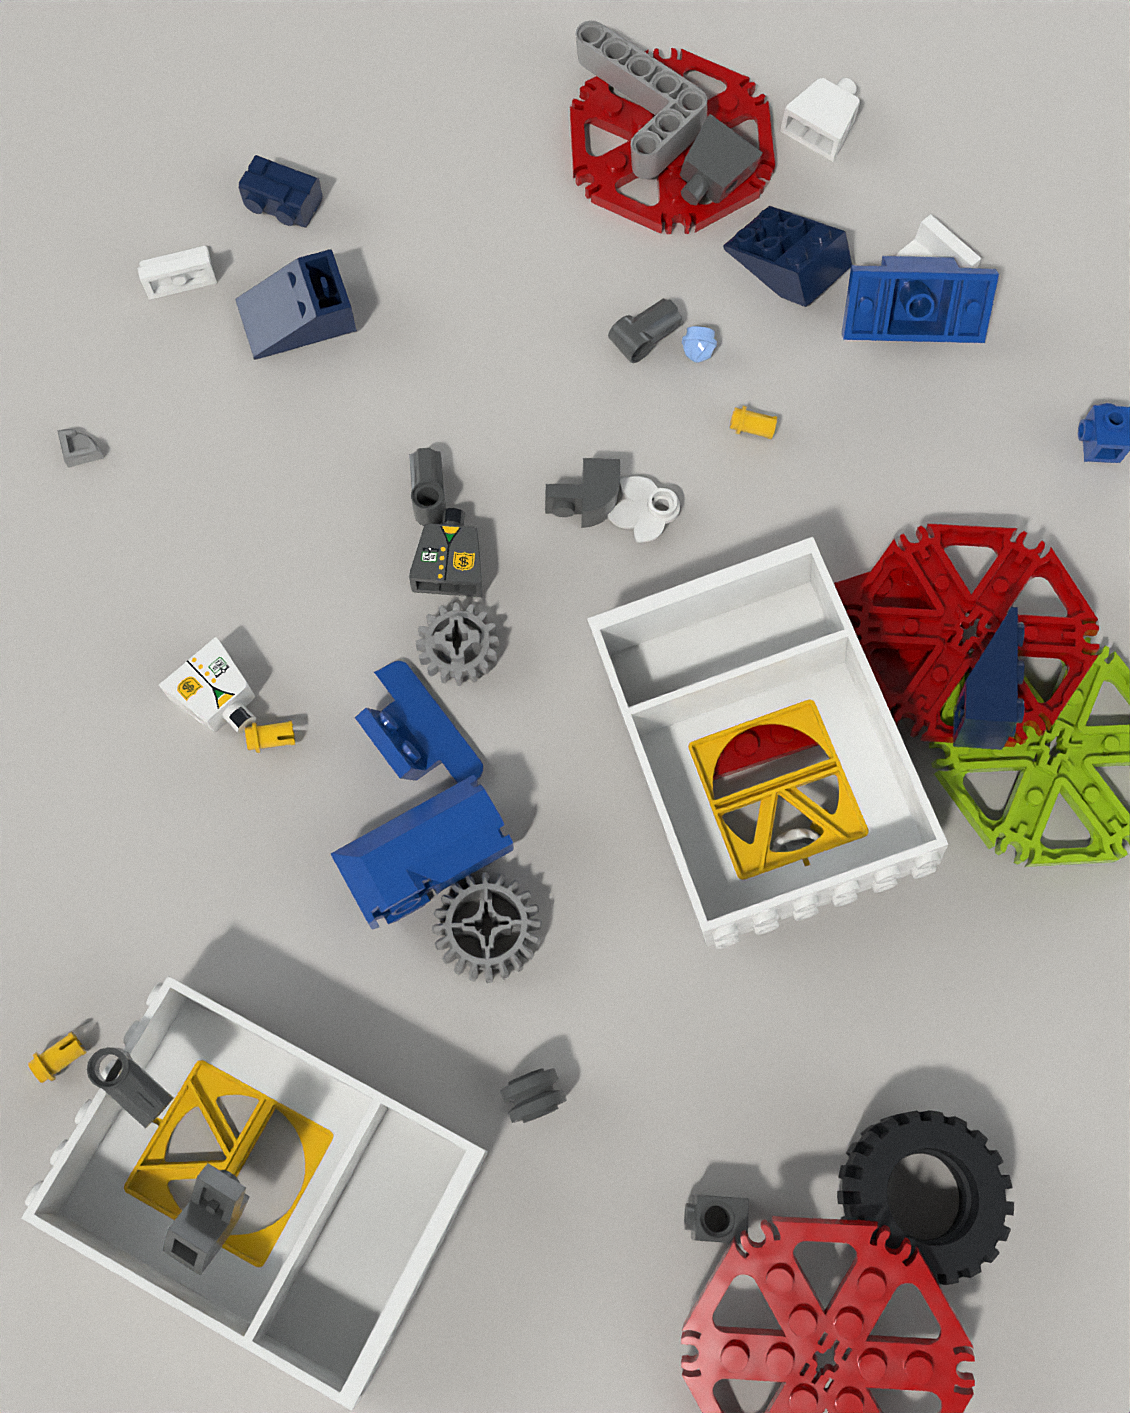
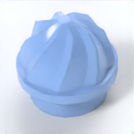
(699, 343)

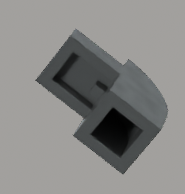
(593, 498)
(206, 1219)

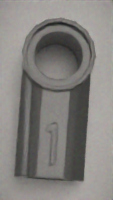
(638, 335)
(427, 485)
(132, 1089)

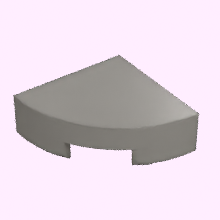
(78, 448)

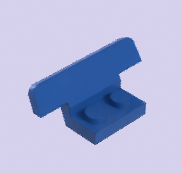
(415, 731)

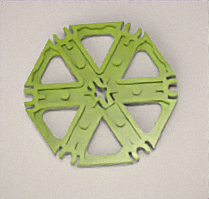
(1042, 780)

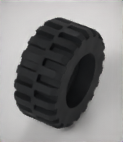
(976, 1173)

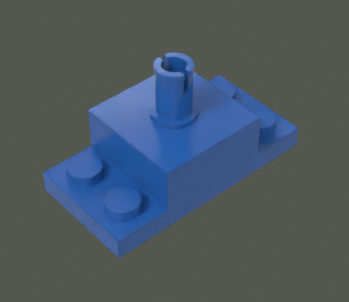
(919, 301)

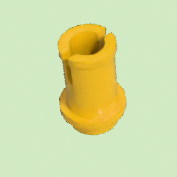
(753, 422)
(269, 735)
(55, 1058)

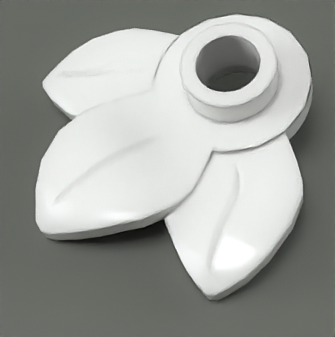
(639, 508)

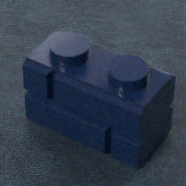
(280, 192)

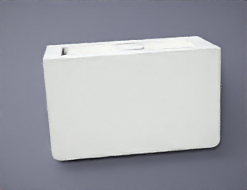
(937, 241)
(177, 272)

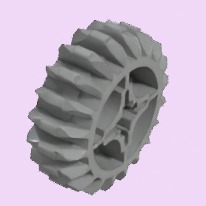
(505, 927)

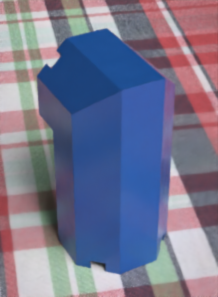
(422, 851)

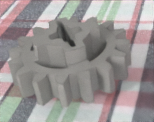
(443, 644)

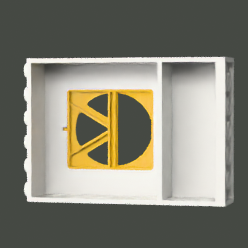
(746, 653)
(325, 1278)

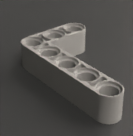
(674, 101)

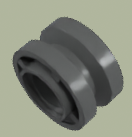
(533, 1095)

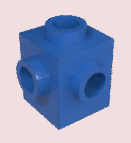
(1105, 433)

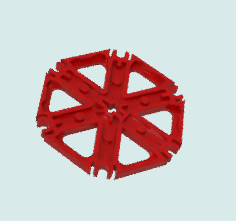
(626, 118)
(990, 603)
(849, 1318)

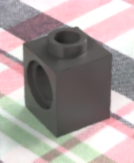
(736, 1218)

